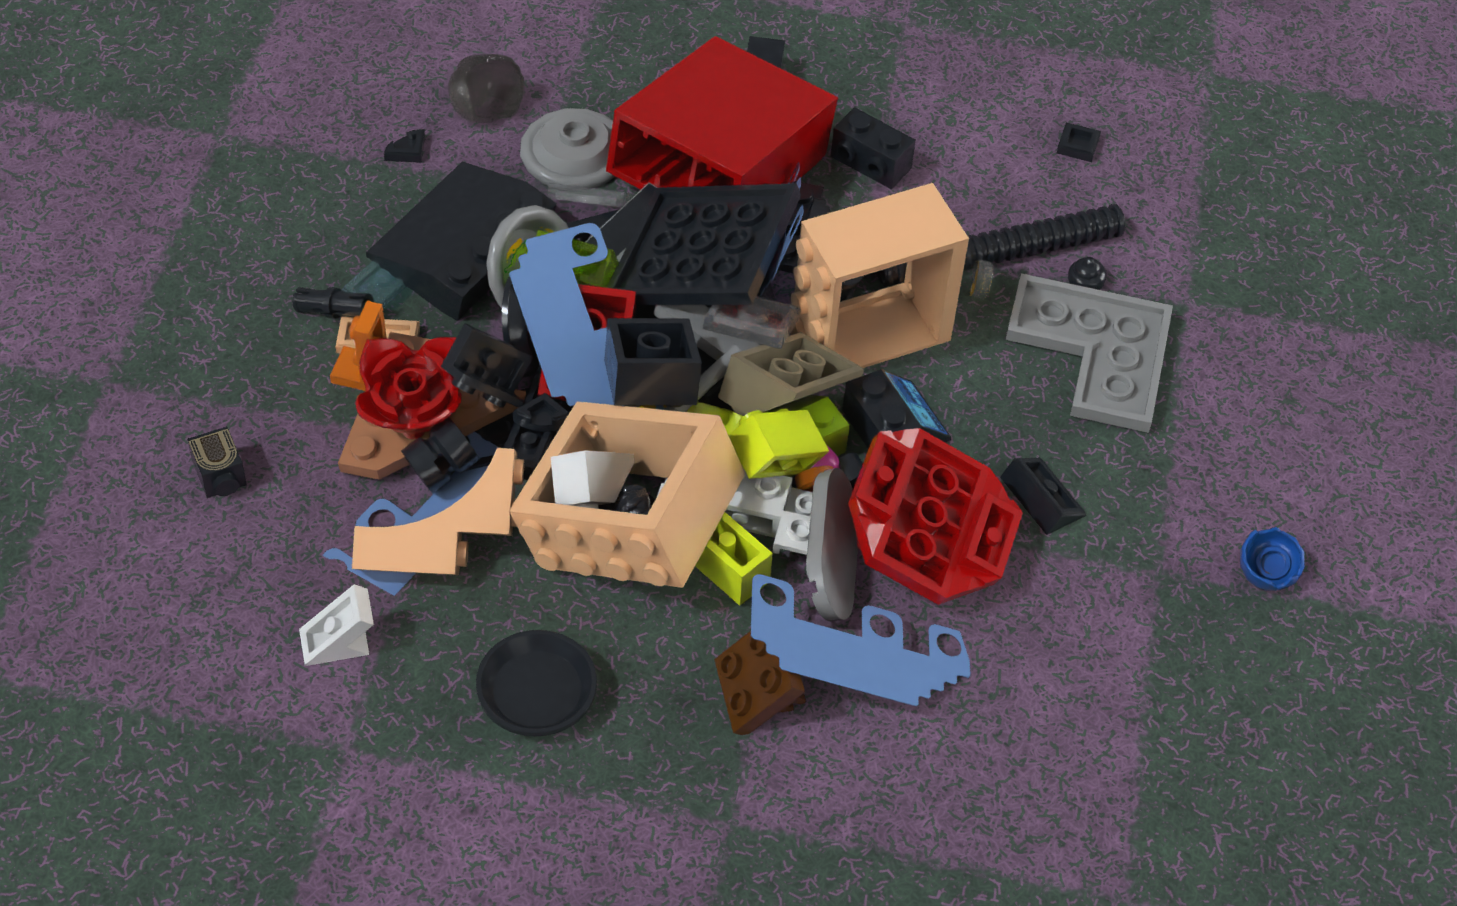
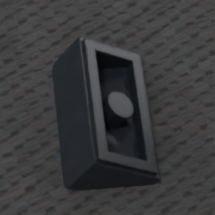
(1041, 494)

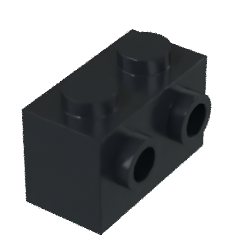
(872, 148)

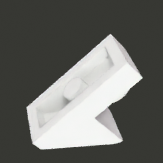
(338, 629)

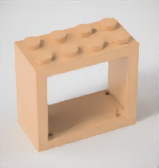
(871, 237)
(626, 546)

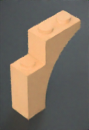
(436, 542)

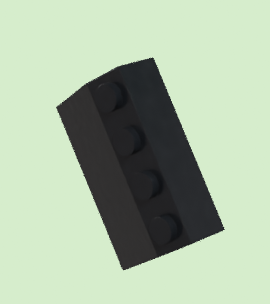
(447, 236)

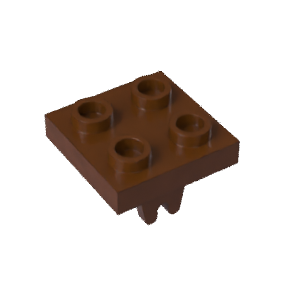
(755, 685)

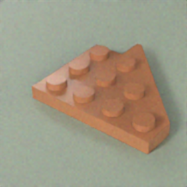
(377, 450)

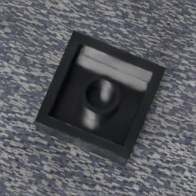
(652, 362)

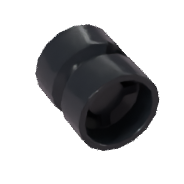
(455, 452)

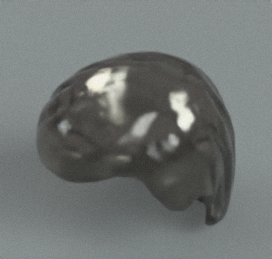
(486, 88)

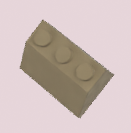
(774, 376)

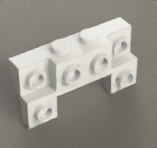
(773, 510)

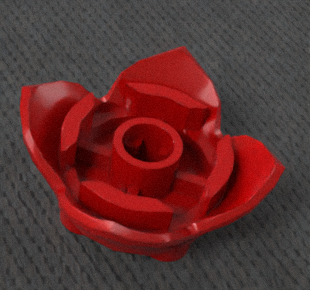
(392, 371)

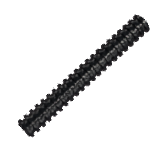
(1033, 238)

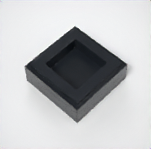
(1078, 142)

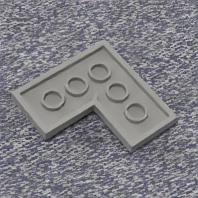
(1114, 333)

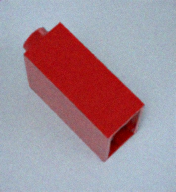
(720, 123)

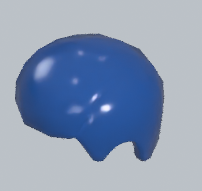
(1275, 553)

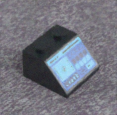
(888, 403)

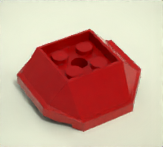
(932, 516)

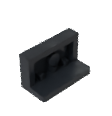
(486, 365)

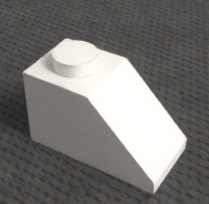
(589, 477)

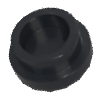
(1087, 273)

